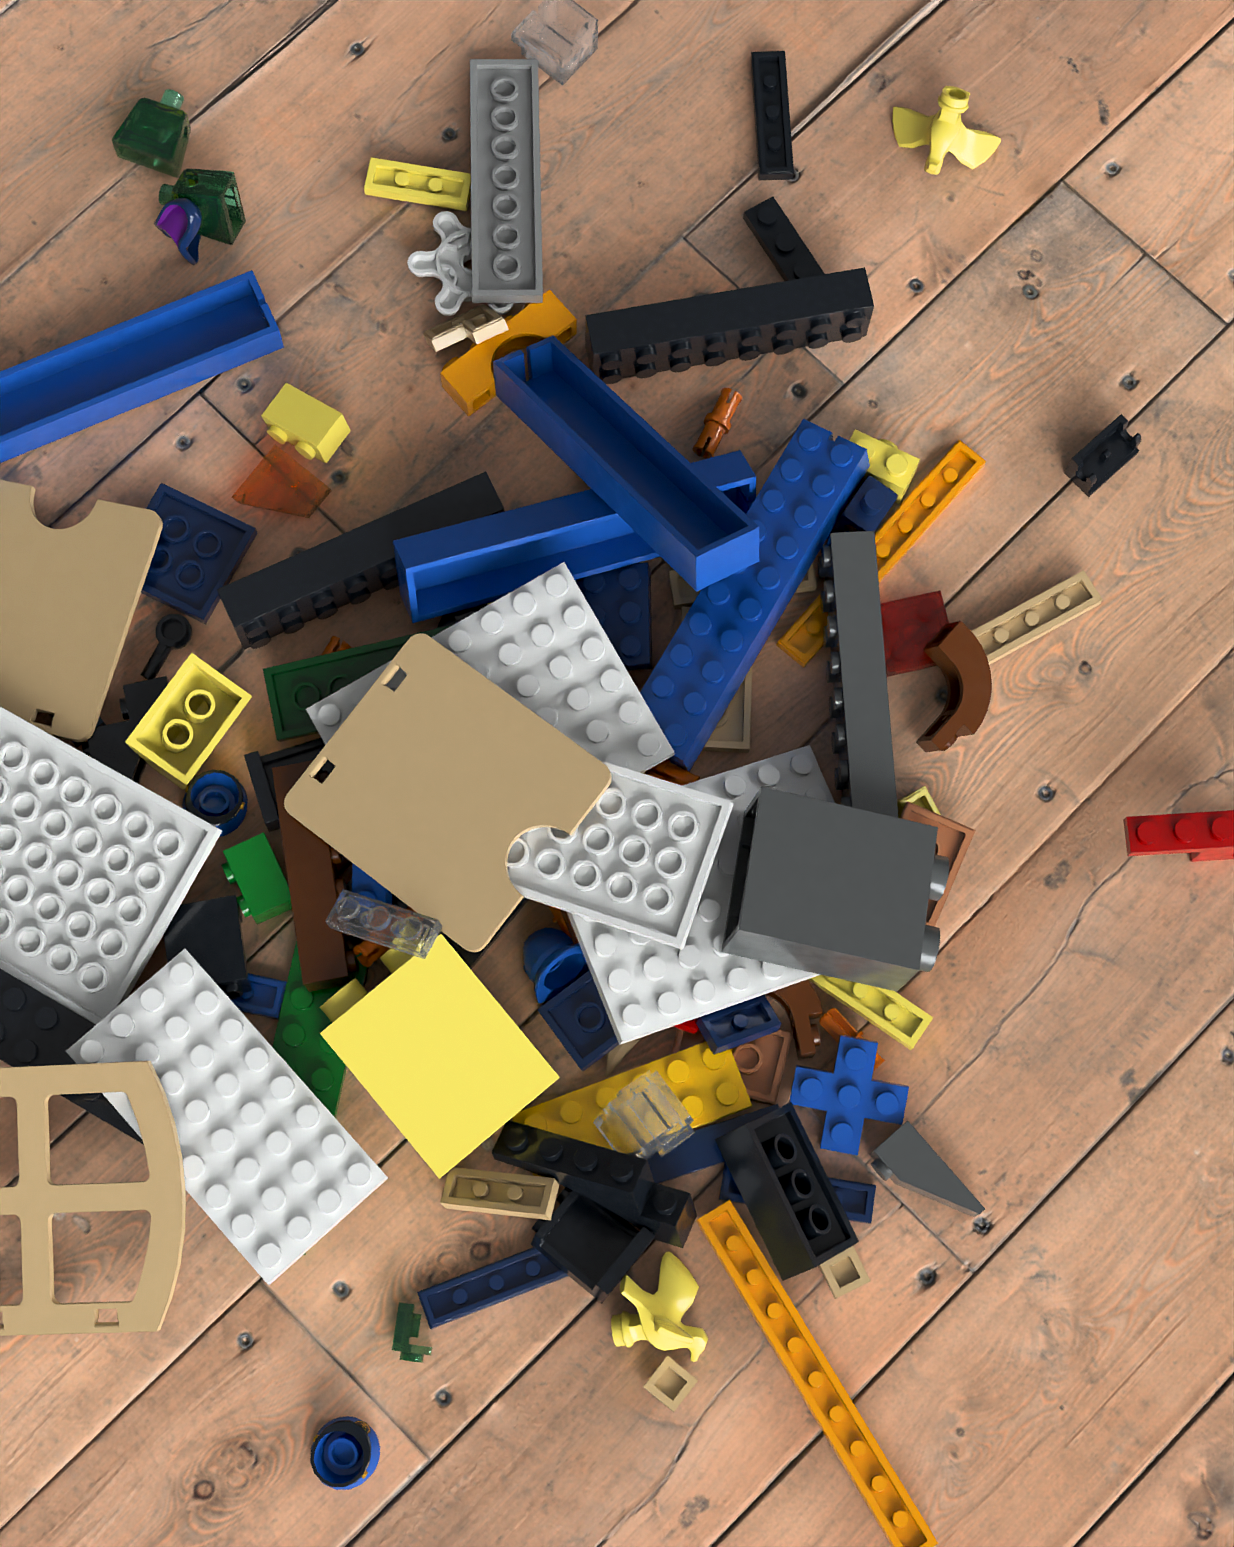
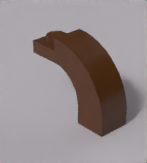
(968, 686)
(801, 1006)

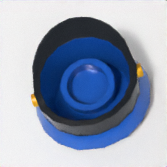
(217, 800)
(345, 1453)

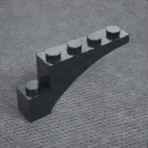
(108, 741)
(603, 1175)

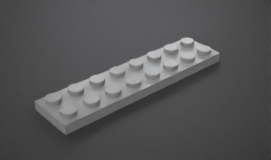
(505, 181)

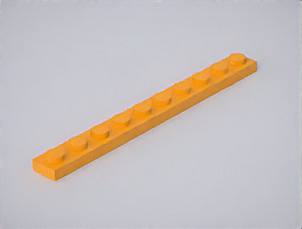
(815, 1379)

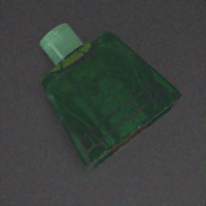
(155, 134)
(215, 196)

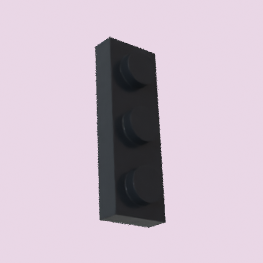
(781, 241)

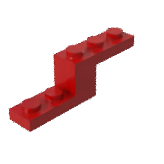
(1201, 834)

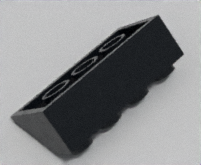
(787, 1191)

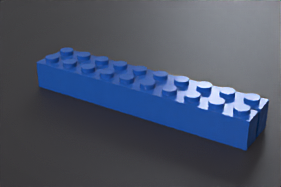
(134, 363)
(627, 463)
(503, 551)
(739, 612)

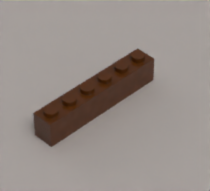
(313, 892)

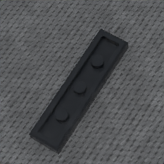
(772, 115)

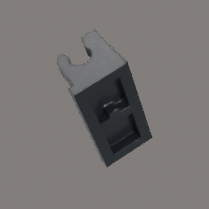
(1103, 456)

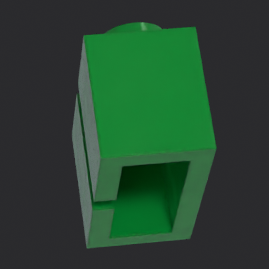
(258, 877)

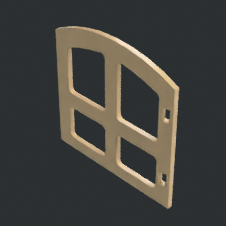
(38, 1198)

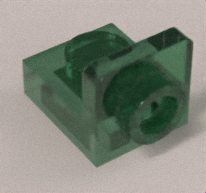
(408, 1326)

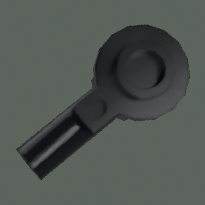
(172, 633)

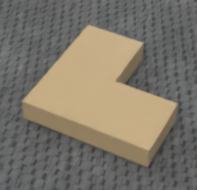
(475, 324)

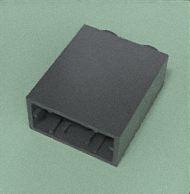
(834, 890)

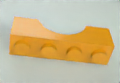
(471, 378)

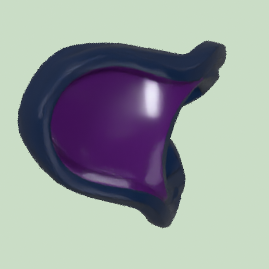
(181, 222)

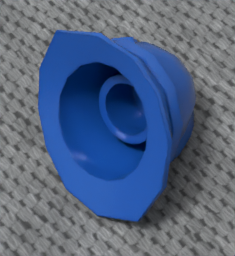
(552, 962)

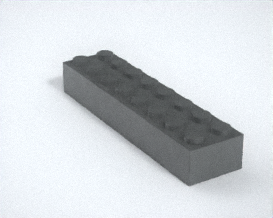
(857, 673)

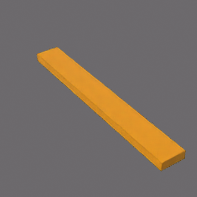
(893, 539)

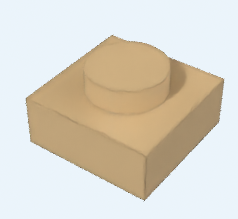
(844, 1272)
(670, 1383)

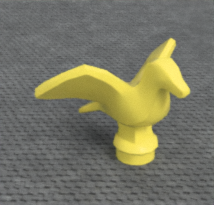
(944, 132)
(662, 1312)

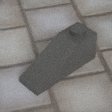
(917, 1167)

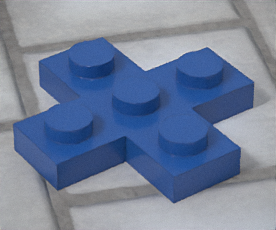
(849, 1094)

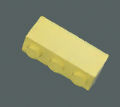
(187, 721)

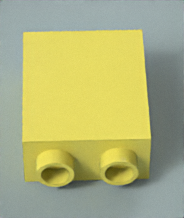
(436, 1053)

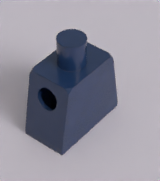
(866, 507)

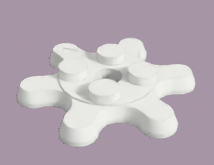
(448, 265)

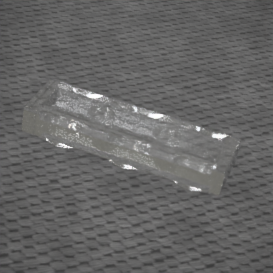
(384, 924)

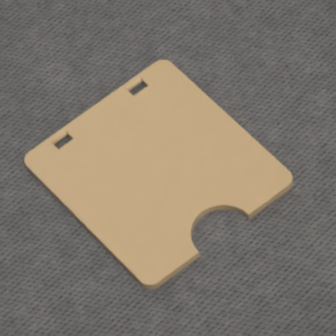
(67, 606)
(442, 787)

